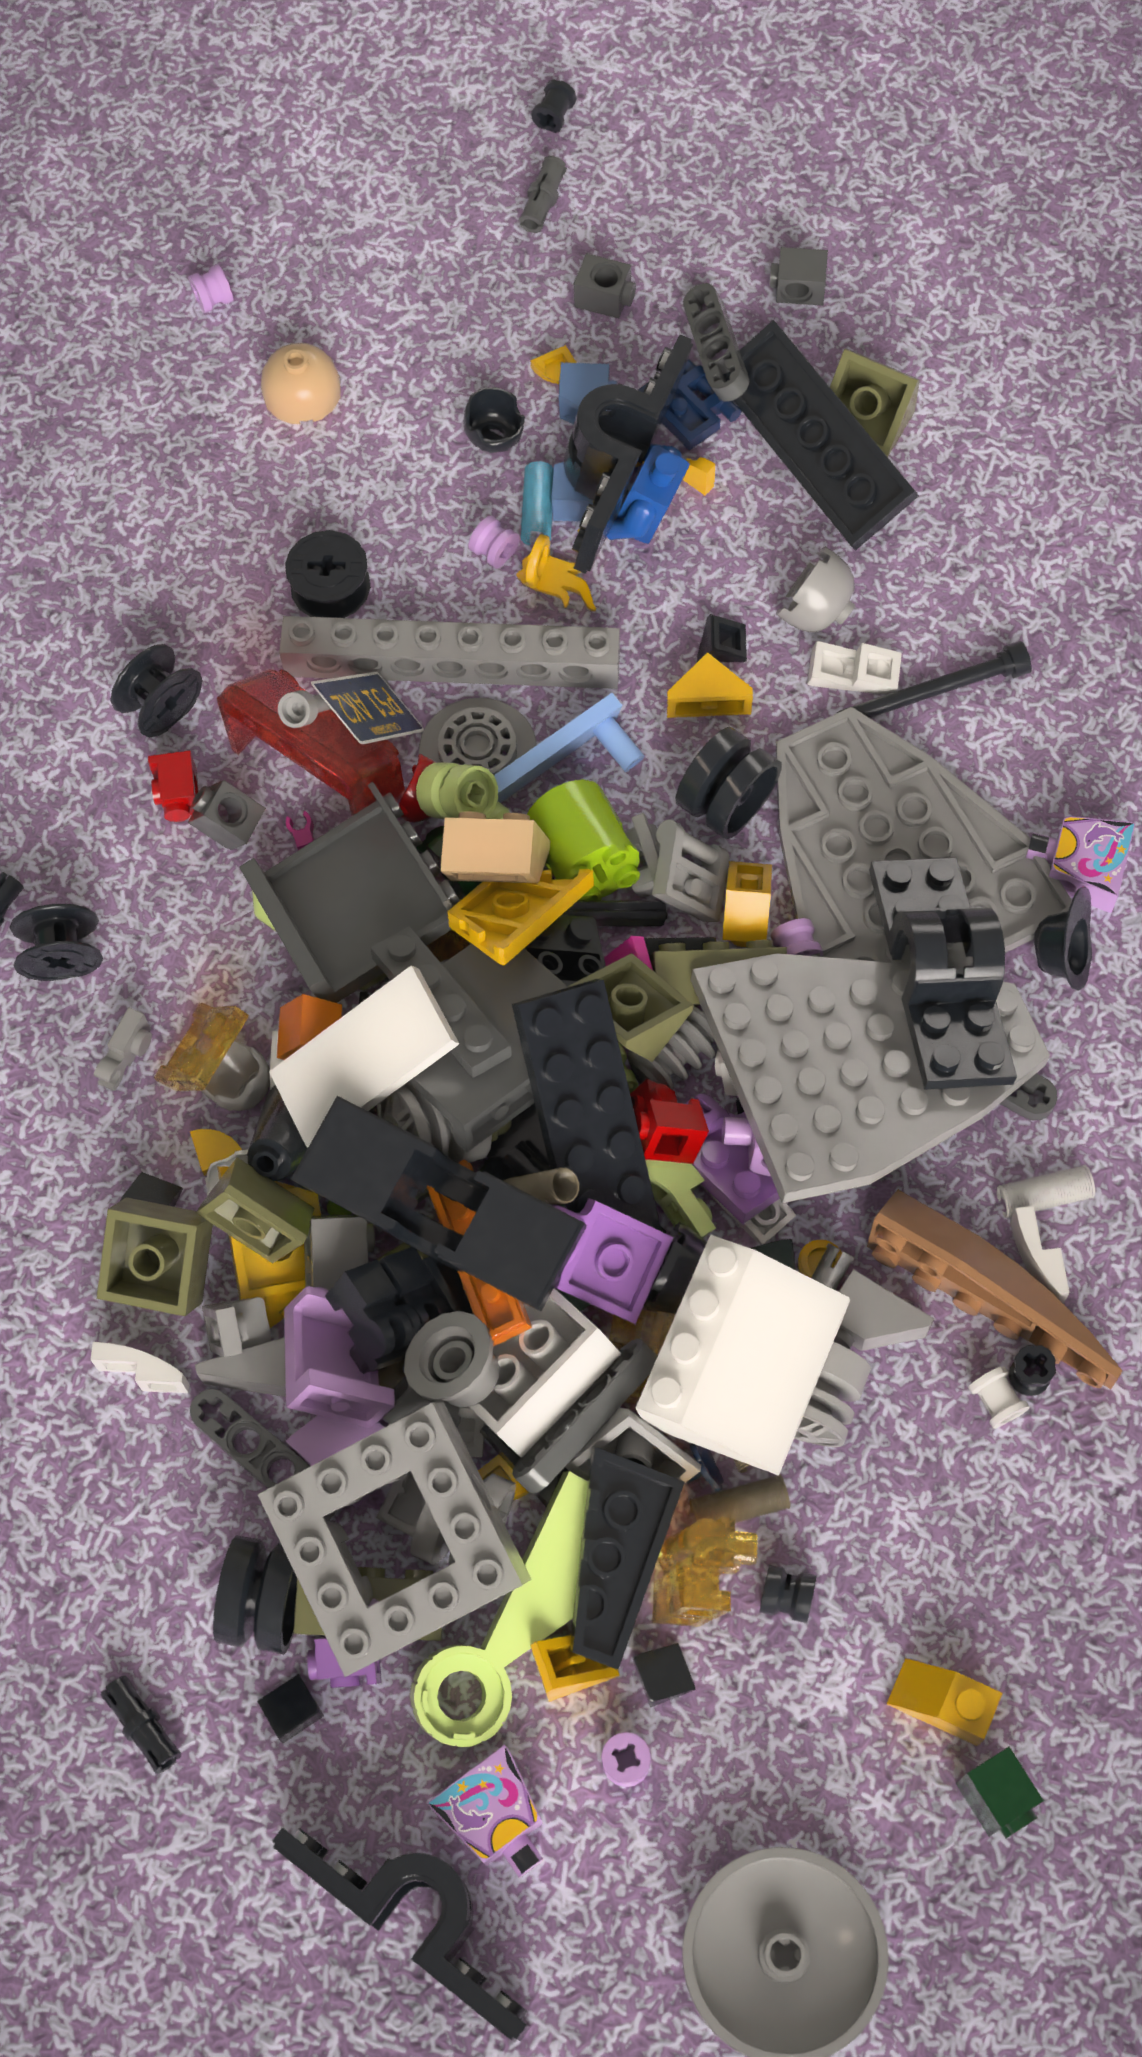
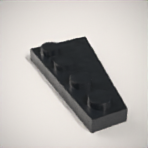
(620, 1544)

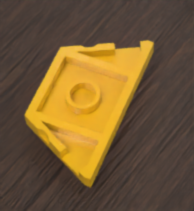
(509, 916)
(277, 1281)

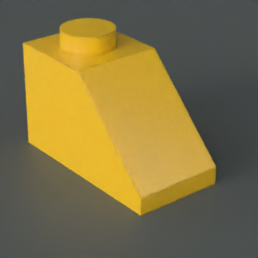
(747, 902)
(945, 1700)

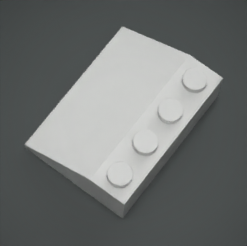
(742, 1355)

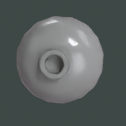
(820, 594)

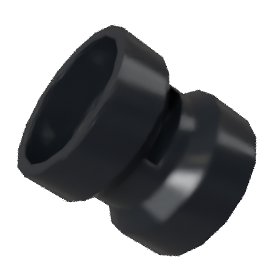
(788, 1593)

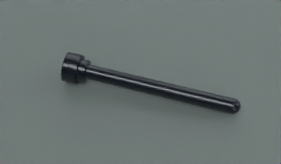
(1012, 661)

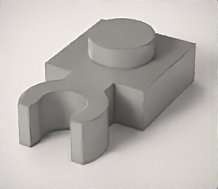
(128, 1040)

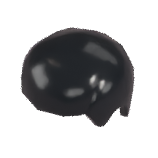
(493, 410)

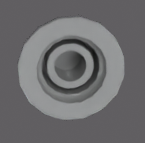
(452, 1360)

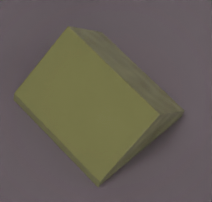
(876, 396)
(642, 1005)
(257, 1212)

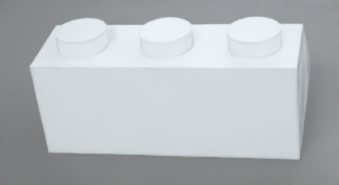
(544, 1372)

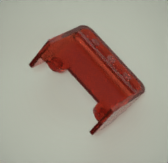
(320, 748)

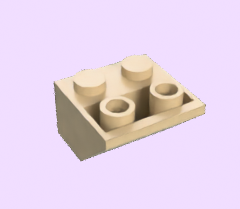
(493, 849)

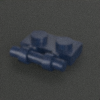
(689, 416)

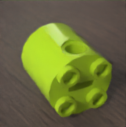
(586, 836)

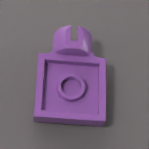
(727, 1168)
(613, 1260)

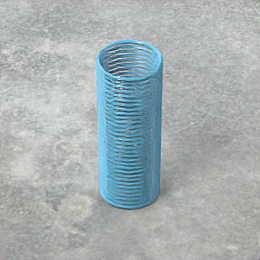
(527, 504)

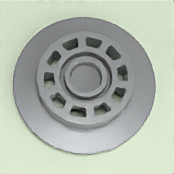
(477, 734)

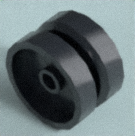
(728, 782)
(255, 1597)

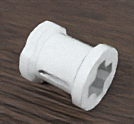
(998, 1397)

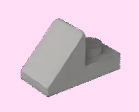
(236, 1325)

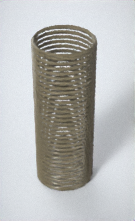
(549, 1186)
(744, 1515)

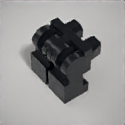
(386, 1306)

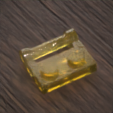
(202, 1048)

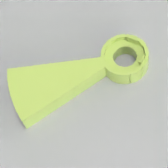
(523, 1618)

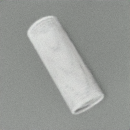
(1006, 1190)

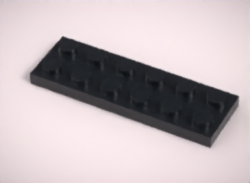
(819, 438)
(585, 1098)

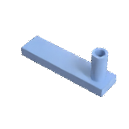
(596, 721)

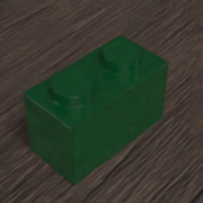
(1001, 1794)

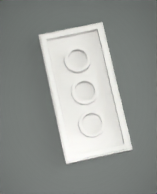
(365, 1052)

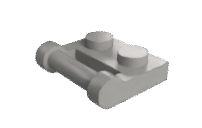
(684, 882)

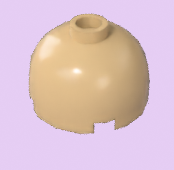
(300, 383)

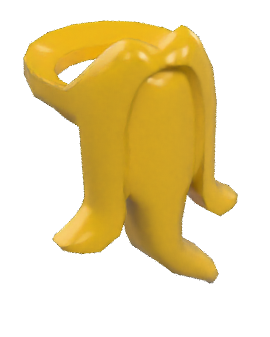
(552, 575)

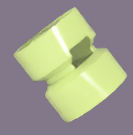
(455, 788)

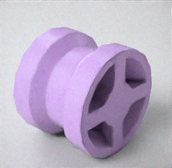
(210, 288)
(493, 541)
(797, 937)
(629, 1771)

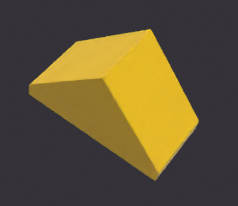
(709, 691)
(566, 1671)

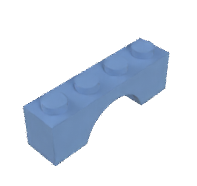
(574, 385)

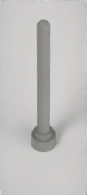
(301, 708)

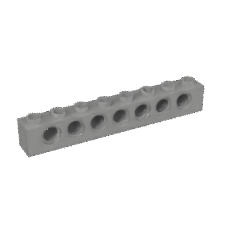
(451, 652)

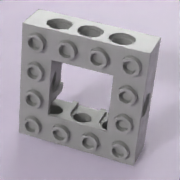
(482, 1548)

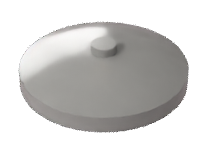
(785, 1954)

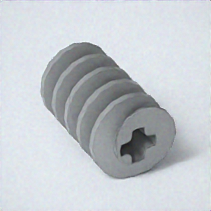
(683, 1048)

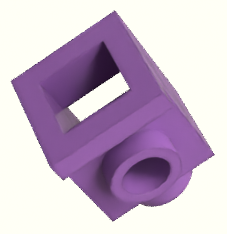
(324, 1665)

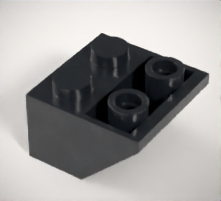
(569, 948)

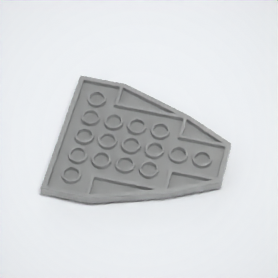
(870, 796)
(834, 1069)

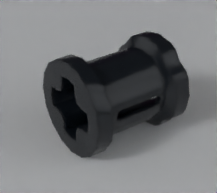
(557, 100)
(1028, 1357)

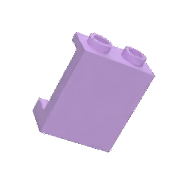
(319, 1366)

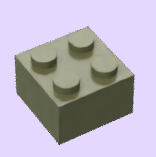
(154, 1257)

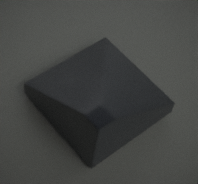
(723, 640)

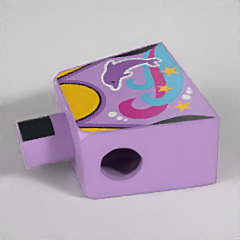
(1088, 855)
(492, 1812)

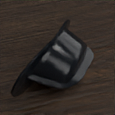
(1065, 942)

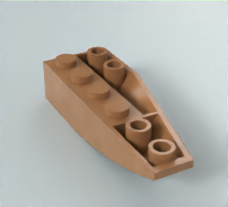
(985, 1282)

